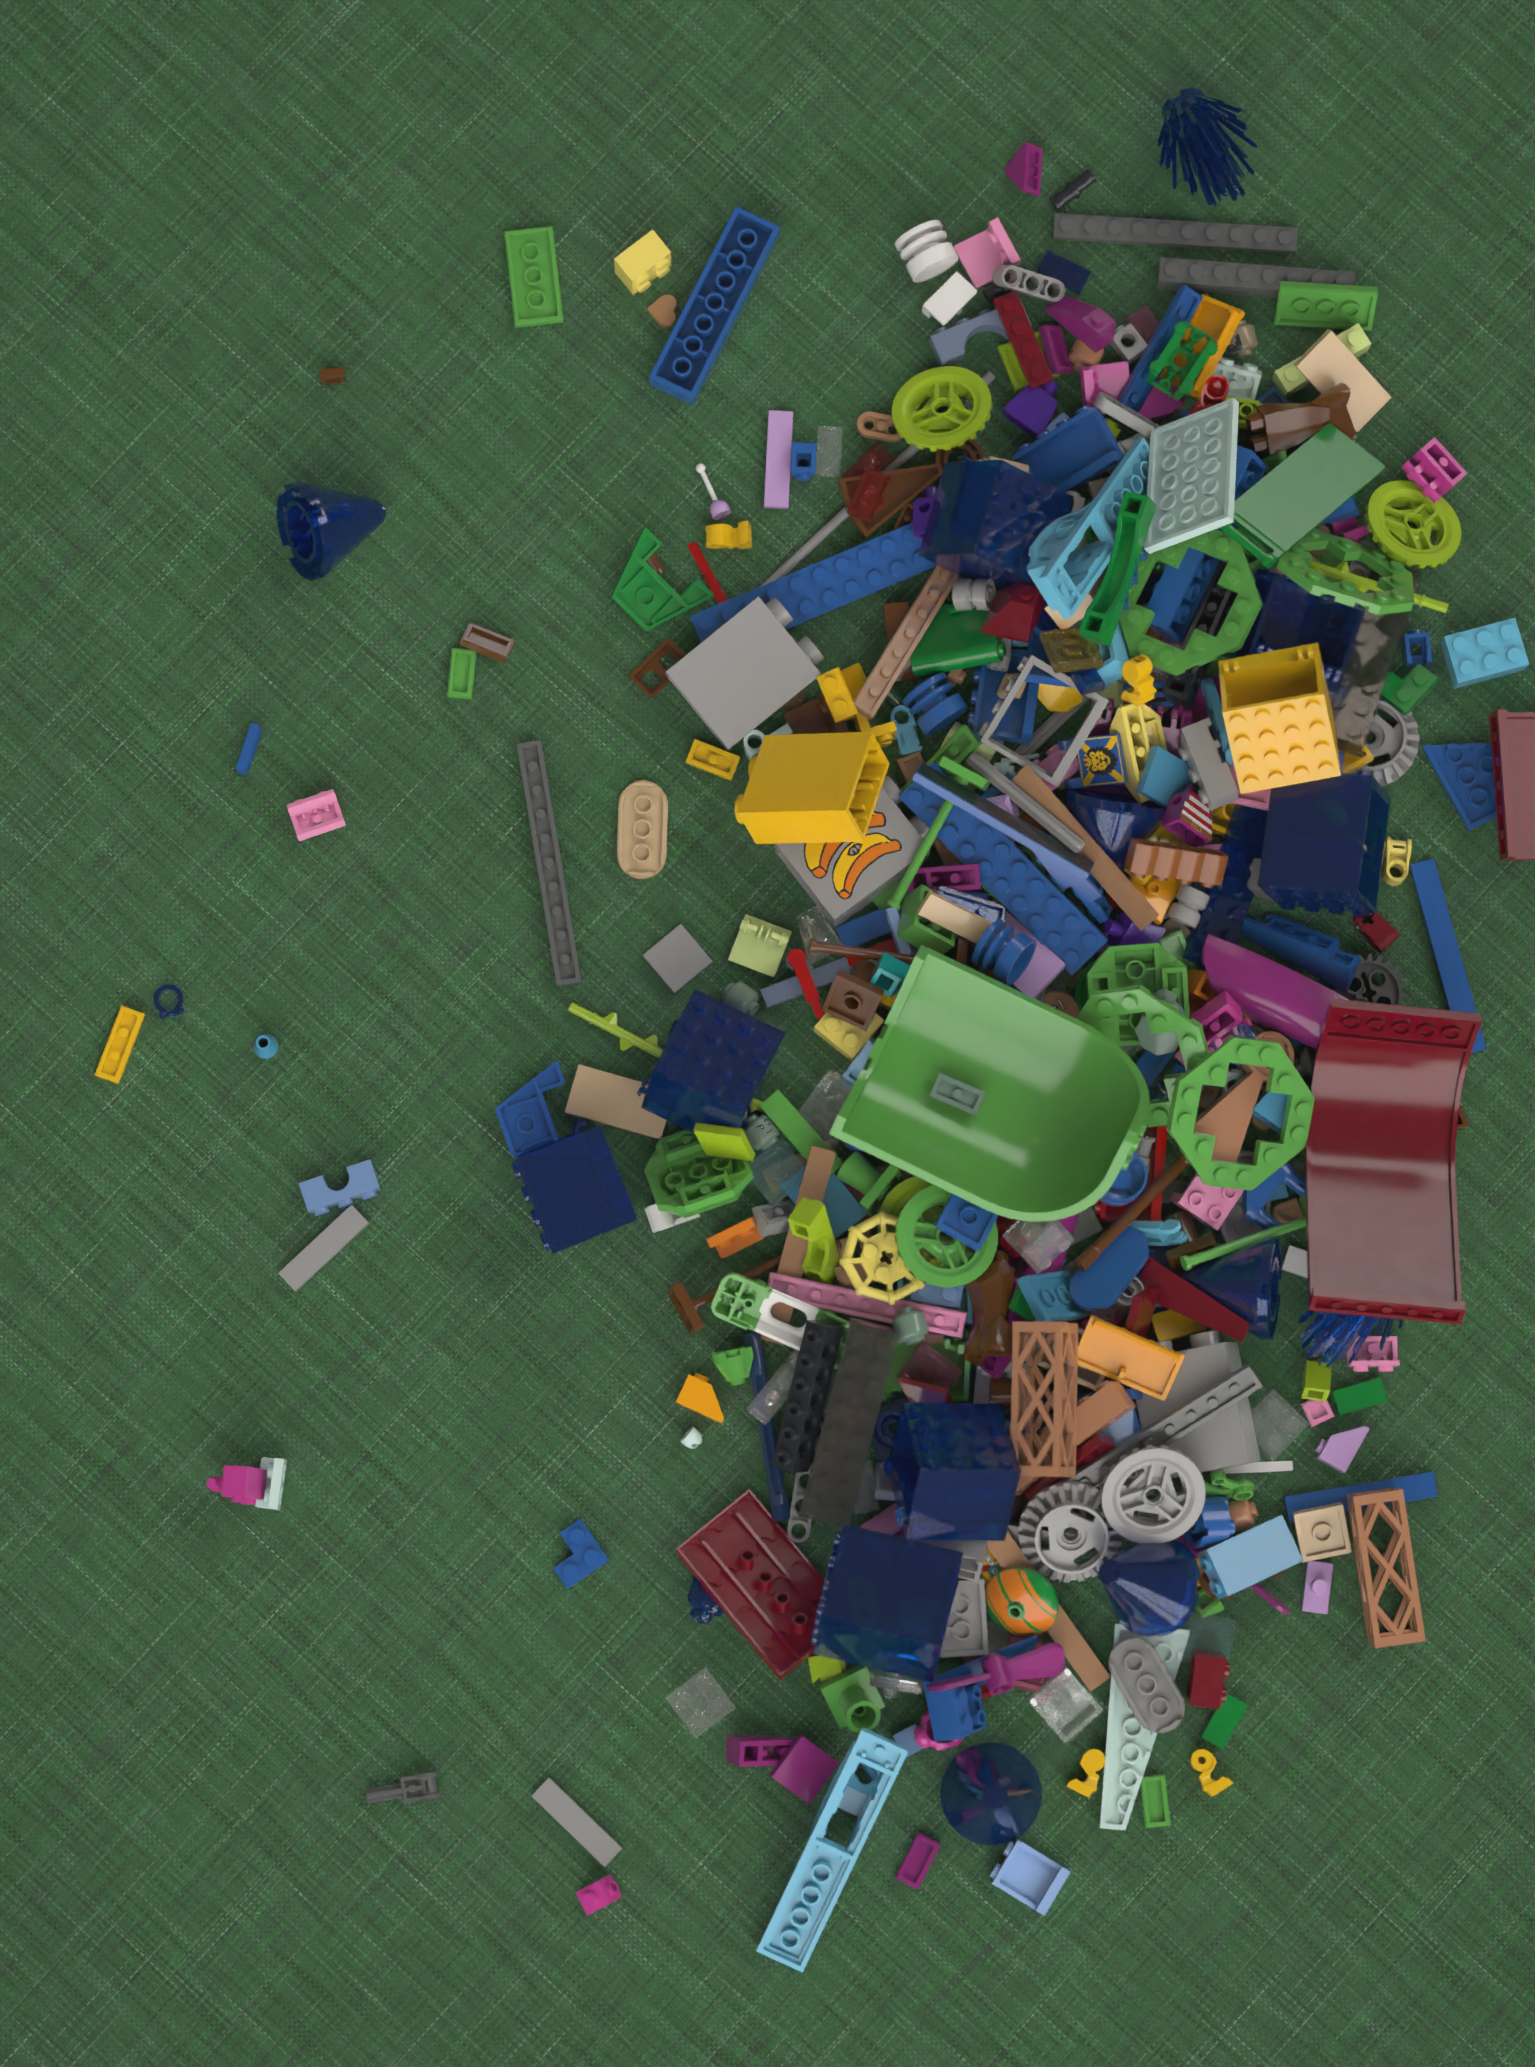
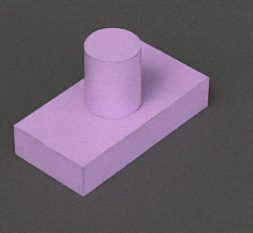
(1317, 1587)

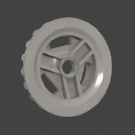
(1397, 742)
(1053, 1509)
(1174, 1510)

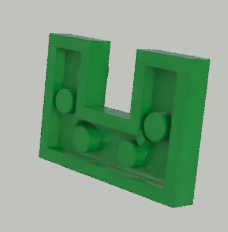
(1408, 692)

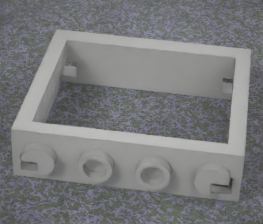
(1001, 706)

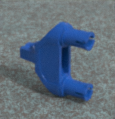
(1255, 1200)

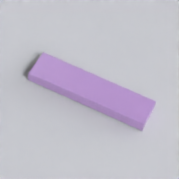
(778, 459)

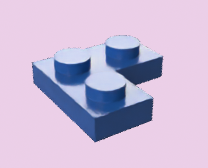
(586, 1556)

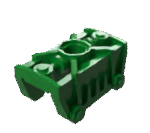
(1194, 362)

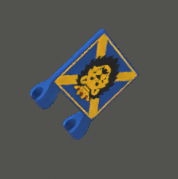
(1099, 762)

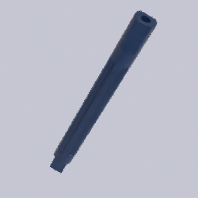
(768, 1436)

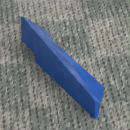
(1304, 948)

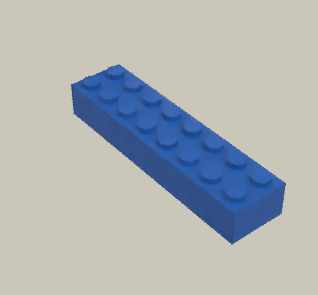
(714, 306)
(1182, 589)

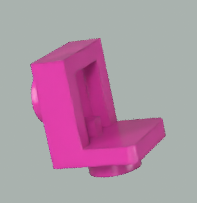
(1350, 529)
(599, 1894)

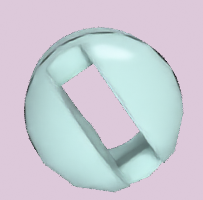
(692, 1438)

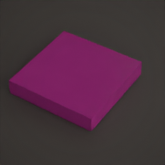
(804, 1768)

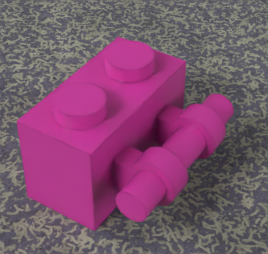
(1434, 470)
(1219, 1018)
(240, 1484)

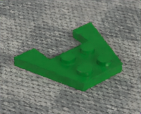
(646, 594)

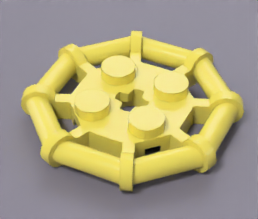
(871, 1262)

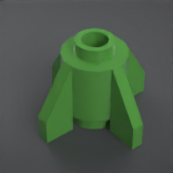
(734, 1363)

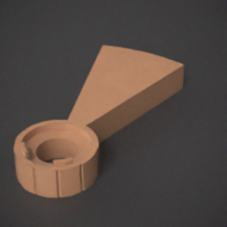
(1232, 1111)

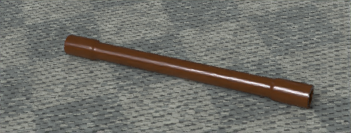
(1094, 1251)

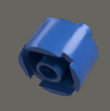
(1212, 1525)

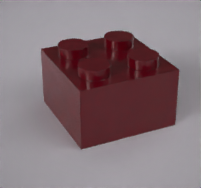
(1206, 1679)

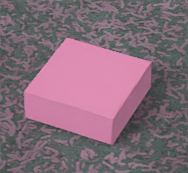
(1317, 1411)

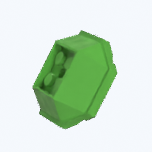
(1131, 966)
(689, 1180)

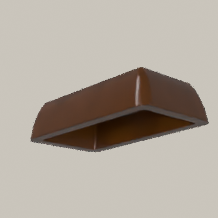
(652, 663)

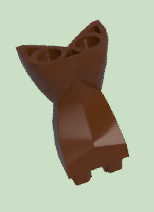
(1292, 423)
(990, 1300)

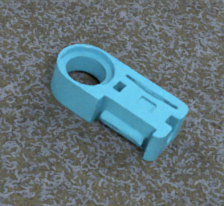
(906, 733)

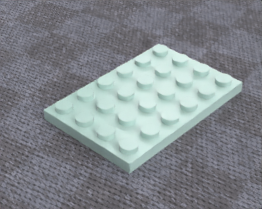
(1192, 475)

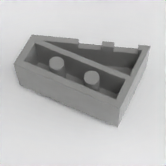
(1207, 765)
(972, 1558)

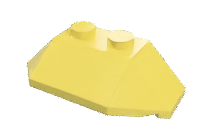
(1138, 731)

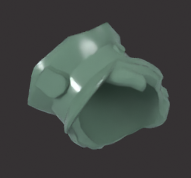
(1162, 1042)

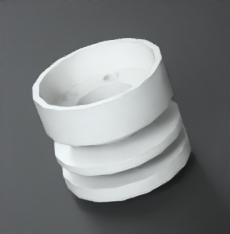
(926, 251)

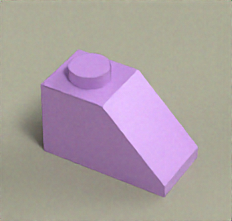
(1341, 1448)

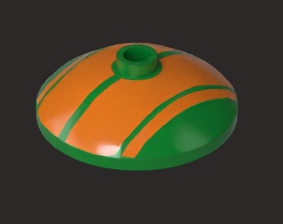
(1028, 1593)

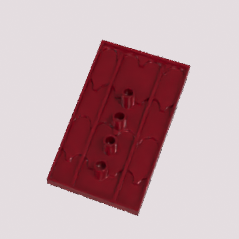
(758, 1581)

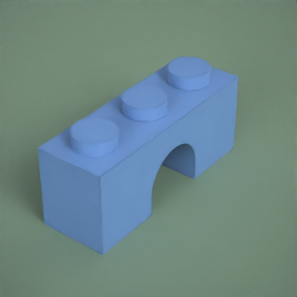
(361, 1183)

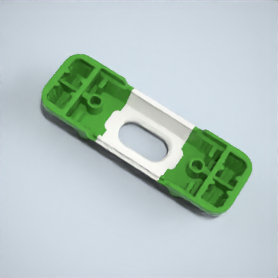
(749, 1306)

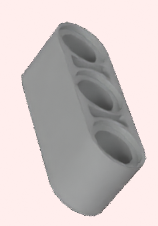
(1038, 286)

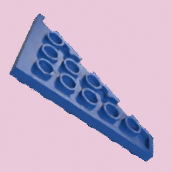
(1466, 778)

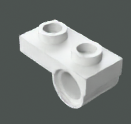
(662, 1219)

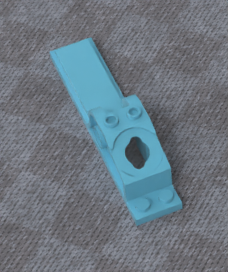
(1067, 576)
(826, 1864)

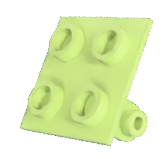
(759, 945)

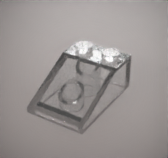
(825, 1103)

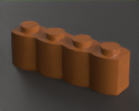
(1175, 861)

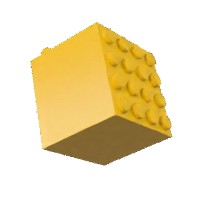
(1279, 718)

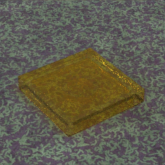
(1070, 650)

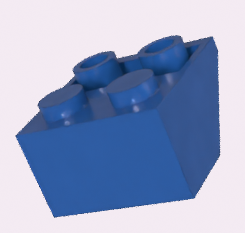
(956, 1712)

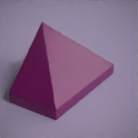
(1026, 168)

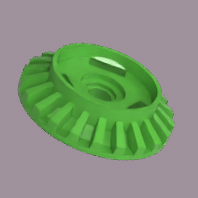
(914, 1232)

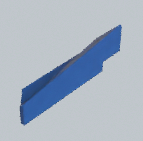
(975, 1666)

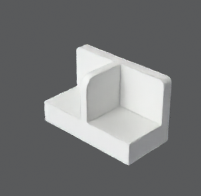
(949, 299)

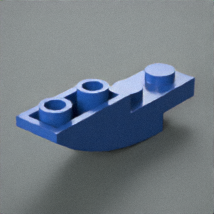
(1088, 891)

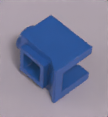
(1416, 637)

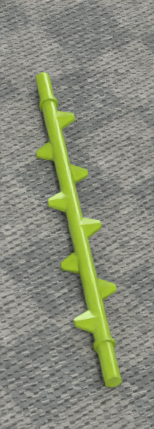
(1342, 573)
(627, 1038)

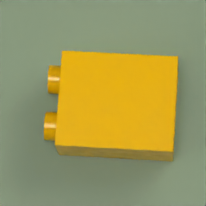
(812, 788)

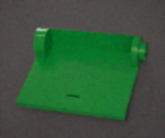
(955, 643)

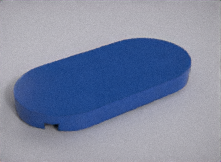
(1111, 1272)

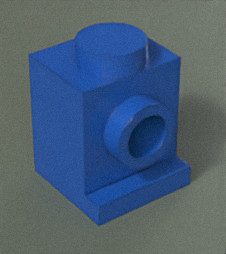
(807, 453)

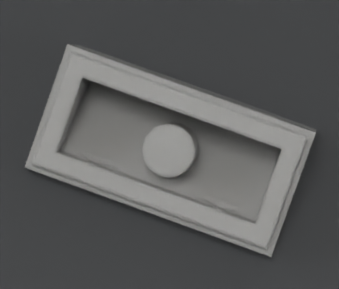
(774, 1218)

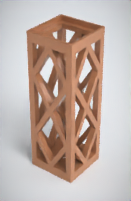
(1062, 1399)
(1407, 1587)

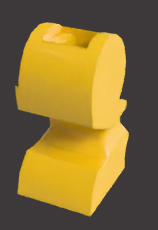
(724, 536)
(1137, 674)
(1090, 1762)
(1204, 1762)

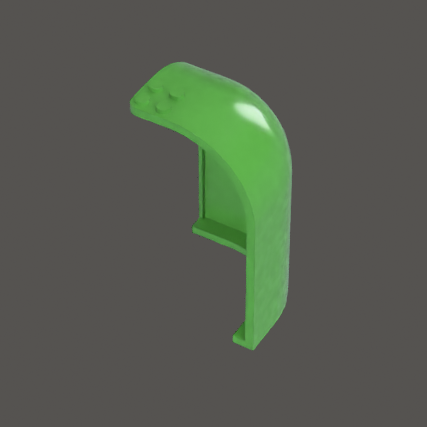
(1056, 1104)

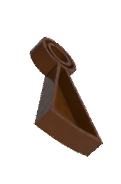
(902, 486)

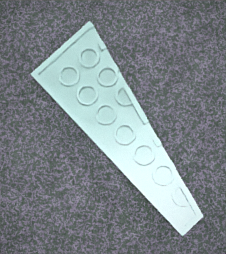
(1127, 1740)

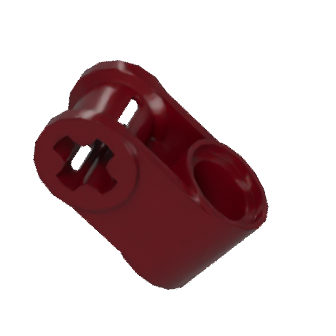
(1378, 933)

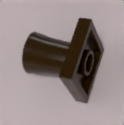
(1192, 1245)

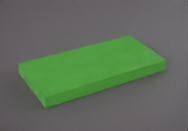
(533, 276)
(1325, 305)

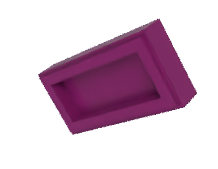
(1055, 349)
(918, 1860)

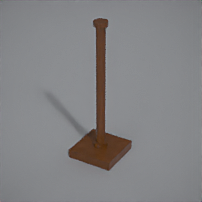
(957, 953)
(688, 1307)

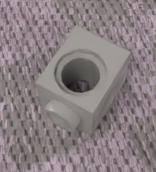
(1132, 353)

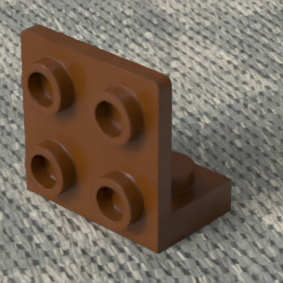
(814, 718)

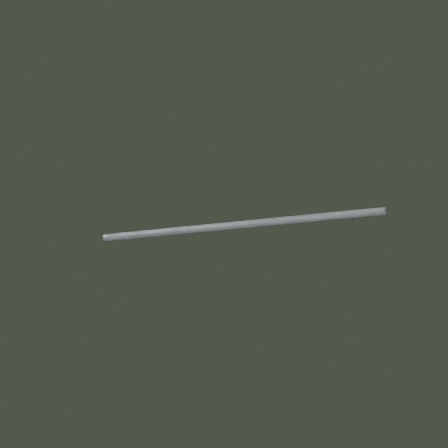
(842, 514)

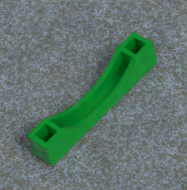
(1131, 532)

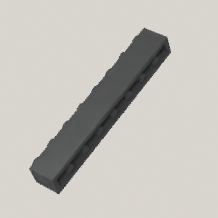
(1239, 277)

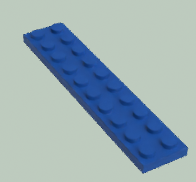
(829, 582)
(1012, 879)

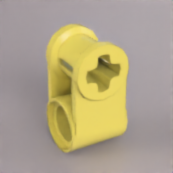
(1396, 855)

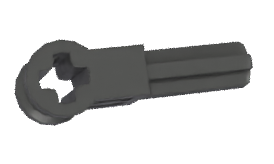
(410, 1789)

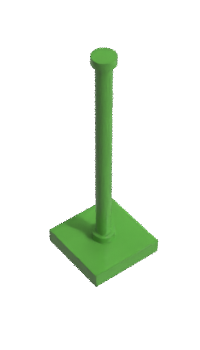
(963, 777)
(1188, 1261)

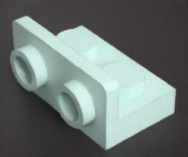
(1242, 379)
(274, 1483)

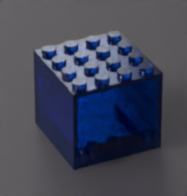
(989, 519)
(1299, 618)
(711, 1065)
(574, 1188)
(953, 1471)

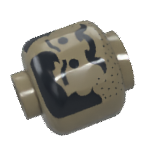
(1243, 340)

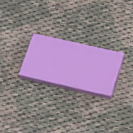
(1042, 968)

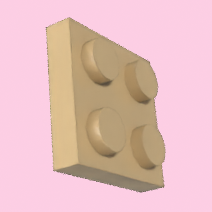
(1321, 1532)

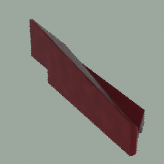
(1191, 1302)

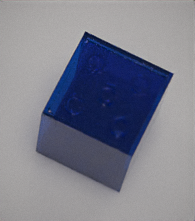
(1326, 844)
(886, 1602)

